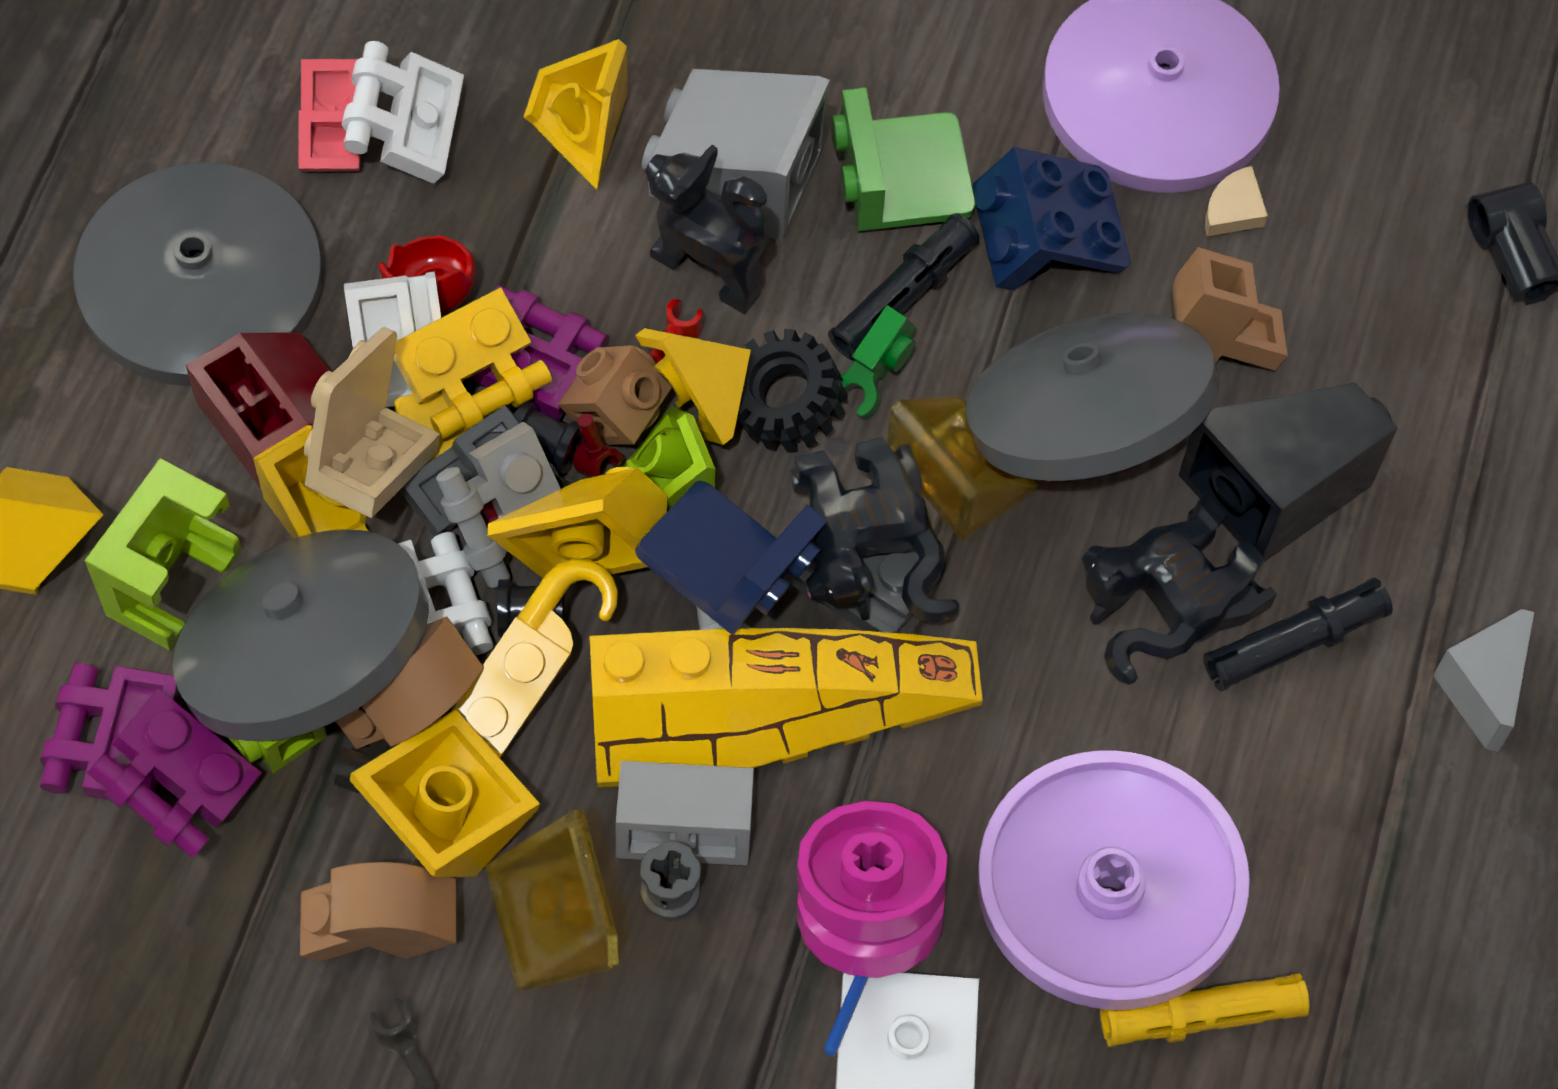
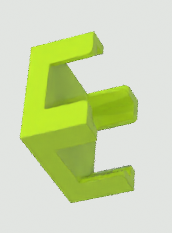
(147, 537)

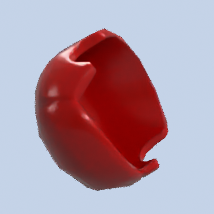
(439, 254)

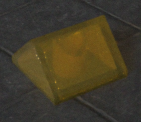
(953, 472)
(554, 906)

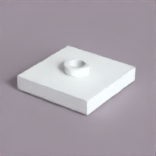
(910, 1034)

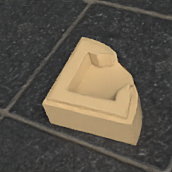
(1236, 204)

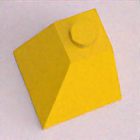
(588, 519)

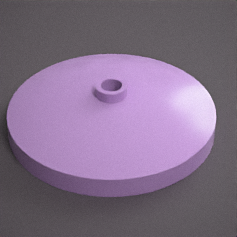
(1161, 91)
(1123, 827)

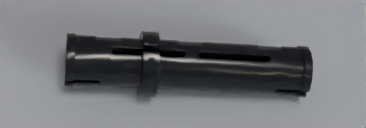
(922, 269)
(1319, 624)

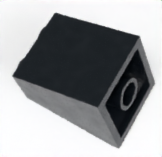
(1287, 460)

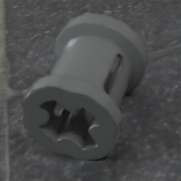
(685, 891)

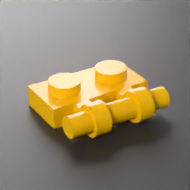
(461, 346)

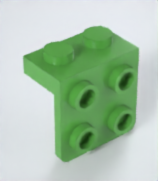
(900, 166)

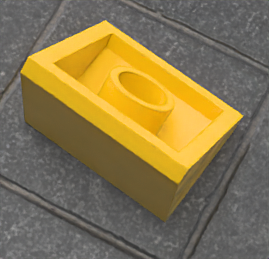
(447, 797)

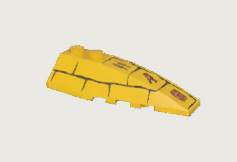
(766, 692)

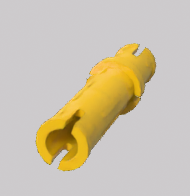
(1209, 1010)

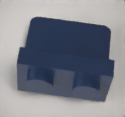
(1045, 211)
(726, 557)

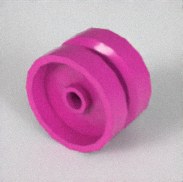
(871, 888)

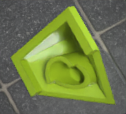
(674, 455)

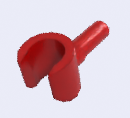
(674, 326)

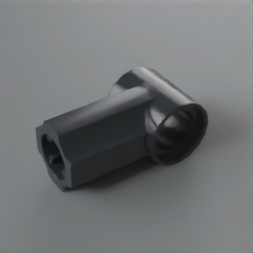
(1514, 227)

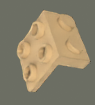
(357, 445)

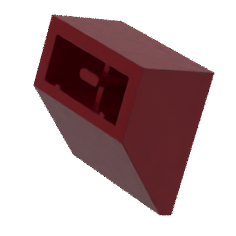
(257, 390)

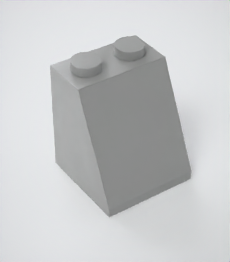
(763, 130)

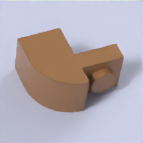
(1221, 303)
(420, 693)
(378, 907)

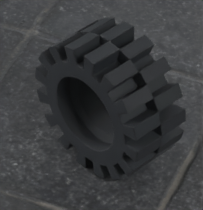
(809, 410)

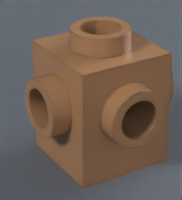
(618, 391)

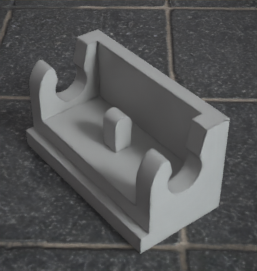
(685, 805)

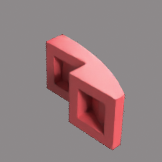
(324, 95)

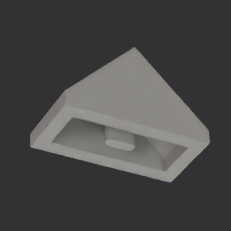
(1487, 675)

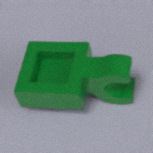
(882, 349)

